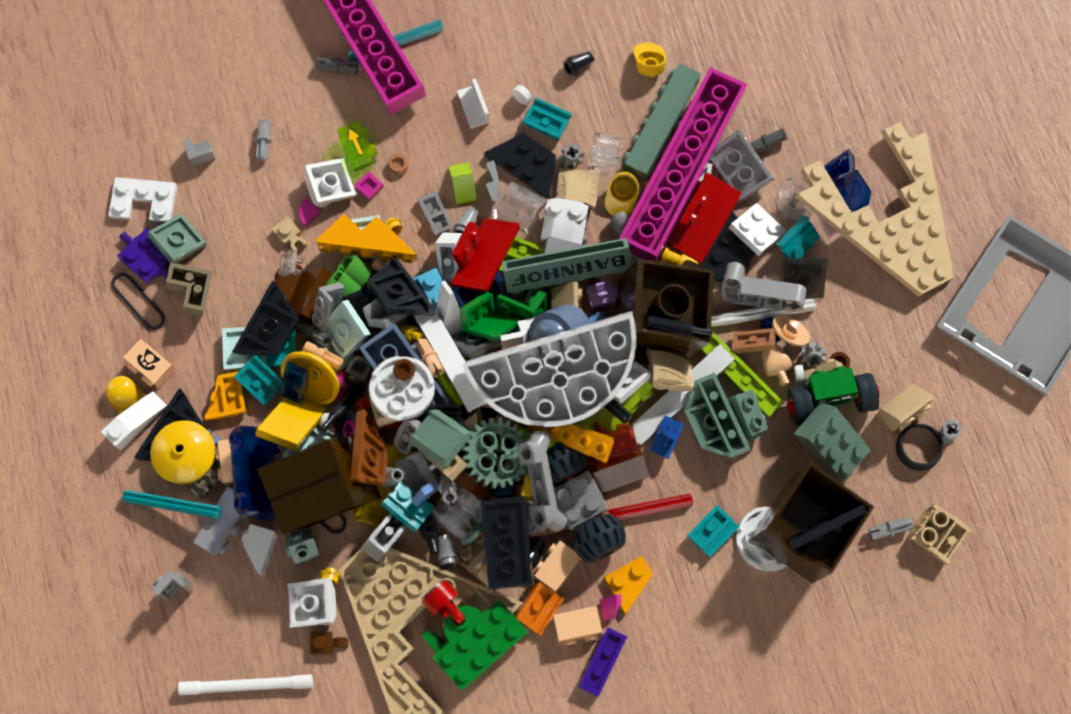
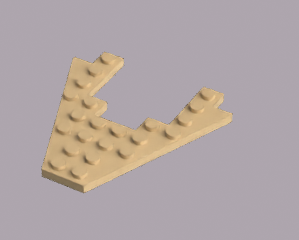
(907, 244)
(389, 598)

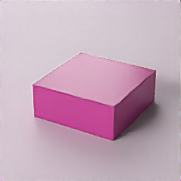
(369, 186)

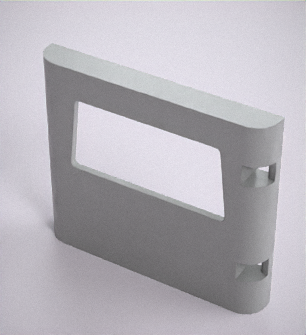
(1043, 333)

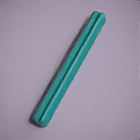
(412, 35)
(172, 504)

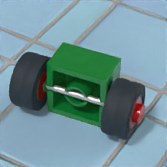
(833, 389)

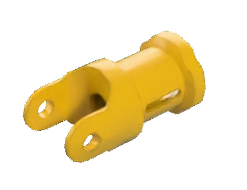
(673, 258)

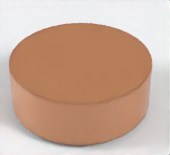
(398, 164)

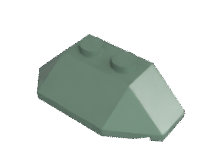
(714, 419)

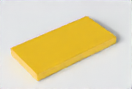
(291, 423)

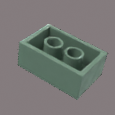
(832, 441)

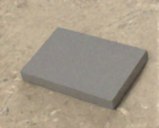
(741, 165)

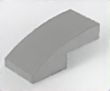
(492, 187)
(435, 213)

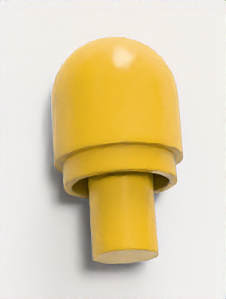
(411, 333)

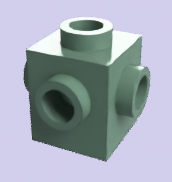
(301, 545)

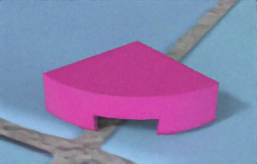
(308, 212)
(341, 375)
(610, 606)

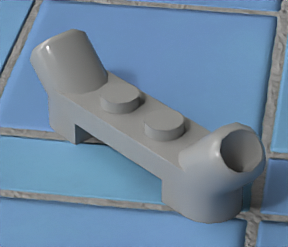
(534, 455)

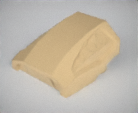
(578, 186)
(669, 370)
(939, 532)

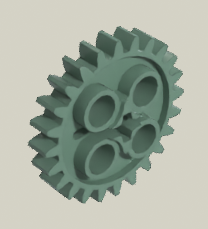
(476, 450)

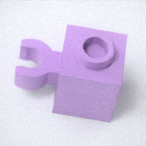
(601, 296)

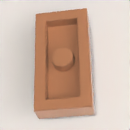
(754, 341)

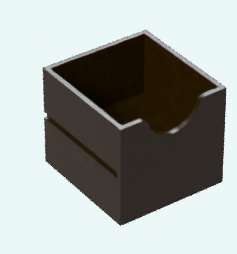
(667, 293)
(314, 485)
(803, 501)

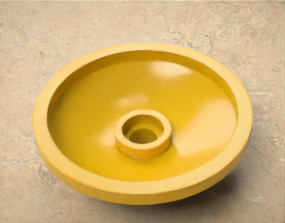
(322, 380)
(189, 464)

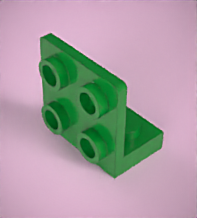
(510, 307)

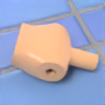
(776, 363)

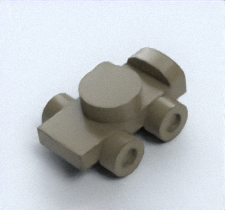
(202, 486)

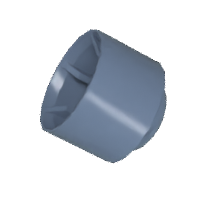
(556, 321)

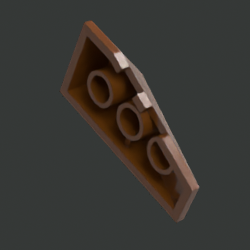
(468, 482)

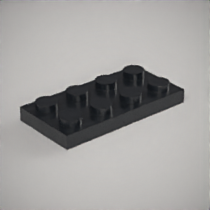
(507, 543)

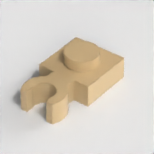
(289, 233)
(827, 366)

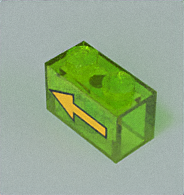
(356, 145)

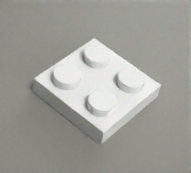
(757, 229)

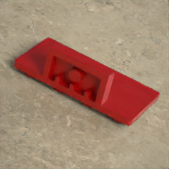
(704, 217)
(482, 252)

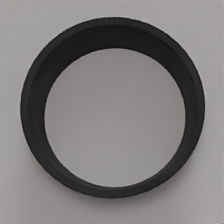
(906, 460)

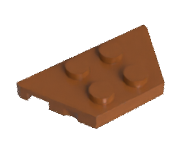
(369, 453)

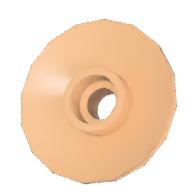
(790, 330)

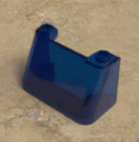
(248, 455)

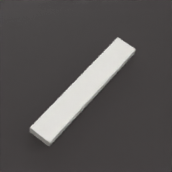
(450, 359)
(674, 401)

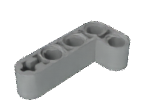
(761, 292)

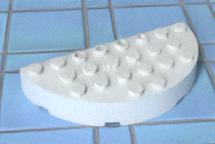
(558, 375)

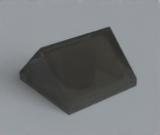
(806, 272)

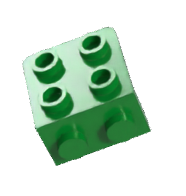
(481, 319)

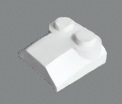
(328, 182)
(564, 220)
(312, 603)

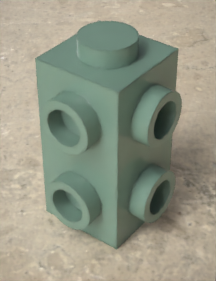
(748, 414)

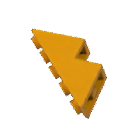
(372, 240)
(580, 438)

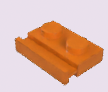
(539, 608)

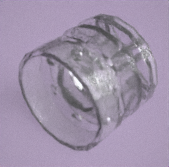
(459, 514)

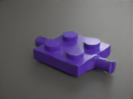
(143, 257)

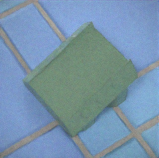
(440, 438)

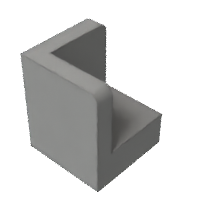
(198, 153)

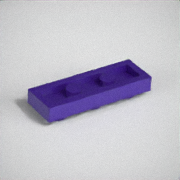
(602, 662)

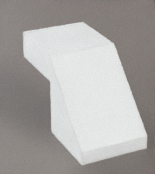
(517, 338)

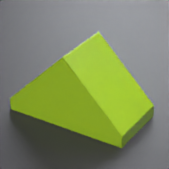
(463, 183)

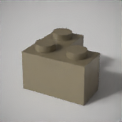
(193, 283)

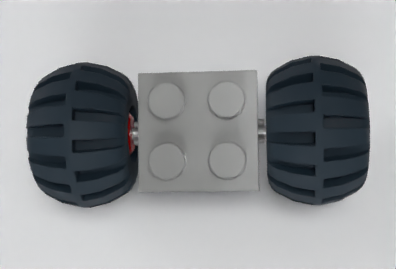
(582, 502)

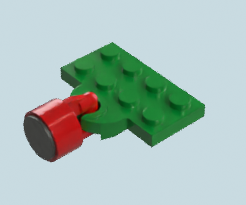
(472, 636)

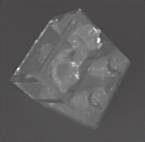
(519, 206)

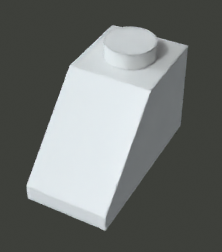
(446, 263)
(259, 546)

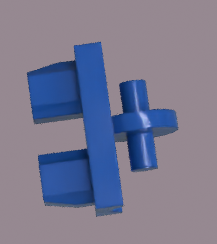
(666, 437)

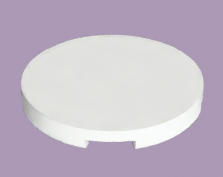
(401, 399)
(751, 552)

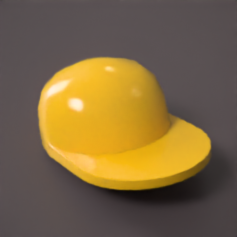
(649, 59)
(622, 193)
(123, 393)

